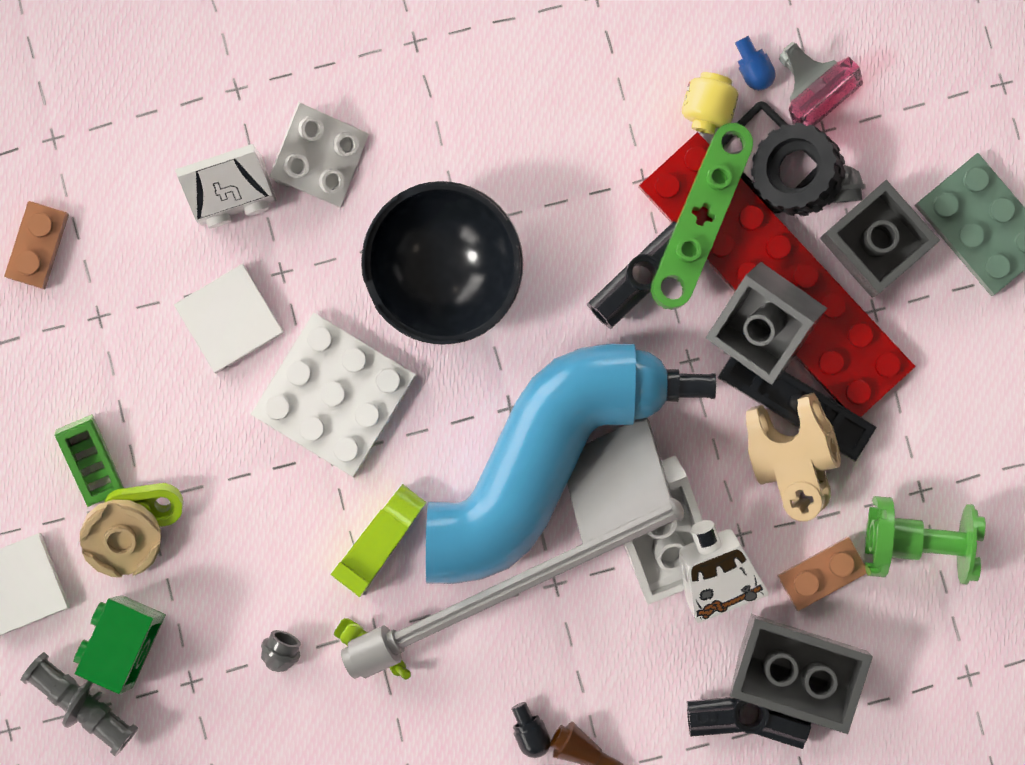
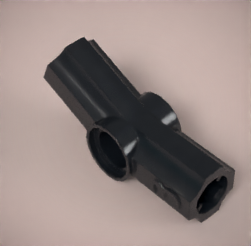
(722, 717)

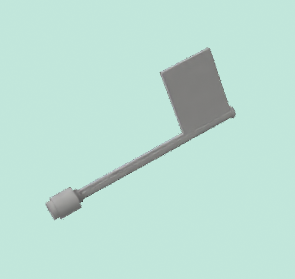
(616, 497)

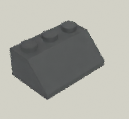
(800, 673)

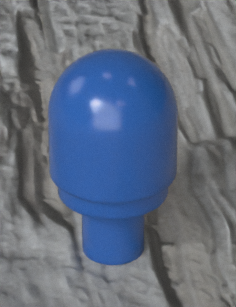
(755, 65)

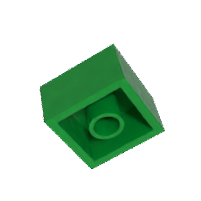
(118, 643)

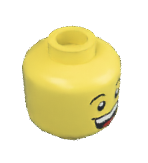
(709, 102)

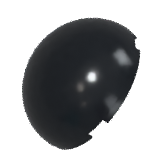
(442, 262)

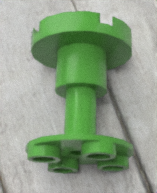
(907, 539)

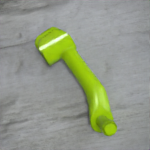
(349, 630)

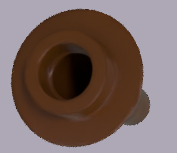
(575, 746)

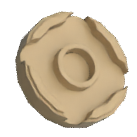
(120, 538)

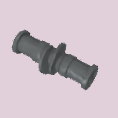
(79, 704)

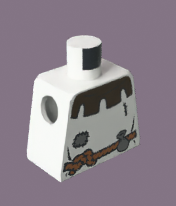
(717, 573)

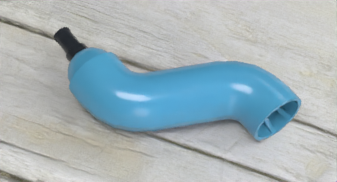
(540, 452)

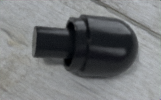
(530, 732)

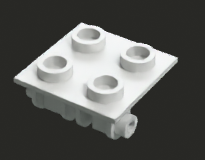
(318, 155)

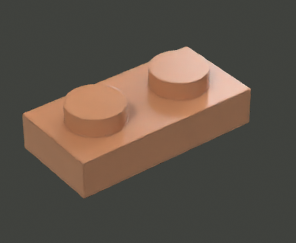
(36, 245)
(822, 573)

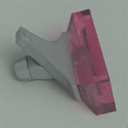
(818, 85)

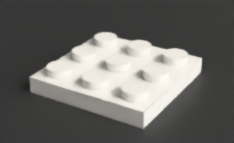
(333, 394)

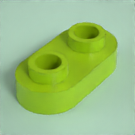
(147, 497)

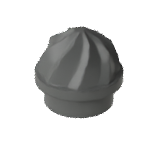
(851, 186)
(280, 651)

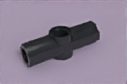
(623, 290)

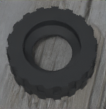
(823, 186)

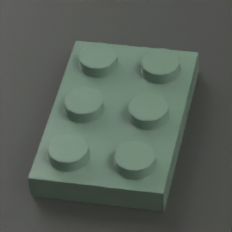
(979, 223)

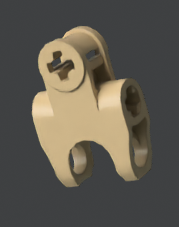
(797, 460)

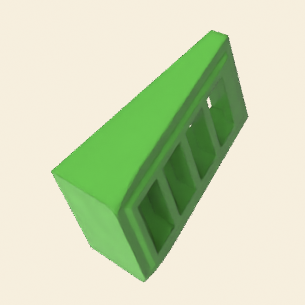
(96, 439)

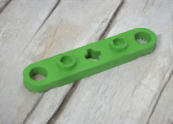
(713, 190)

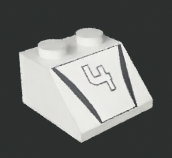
(226, 186)

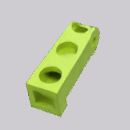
(378, 541)

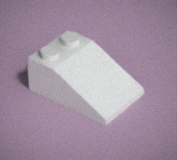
(657, 553)

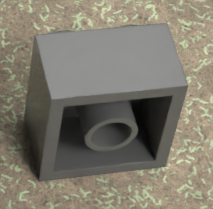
(879, 239)
(766, 323)

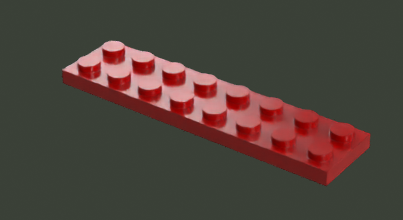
(846, 346)

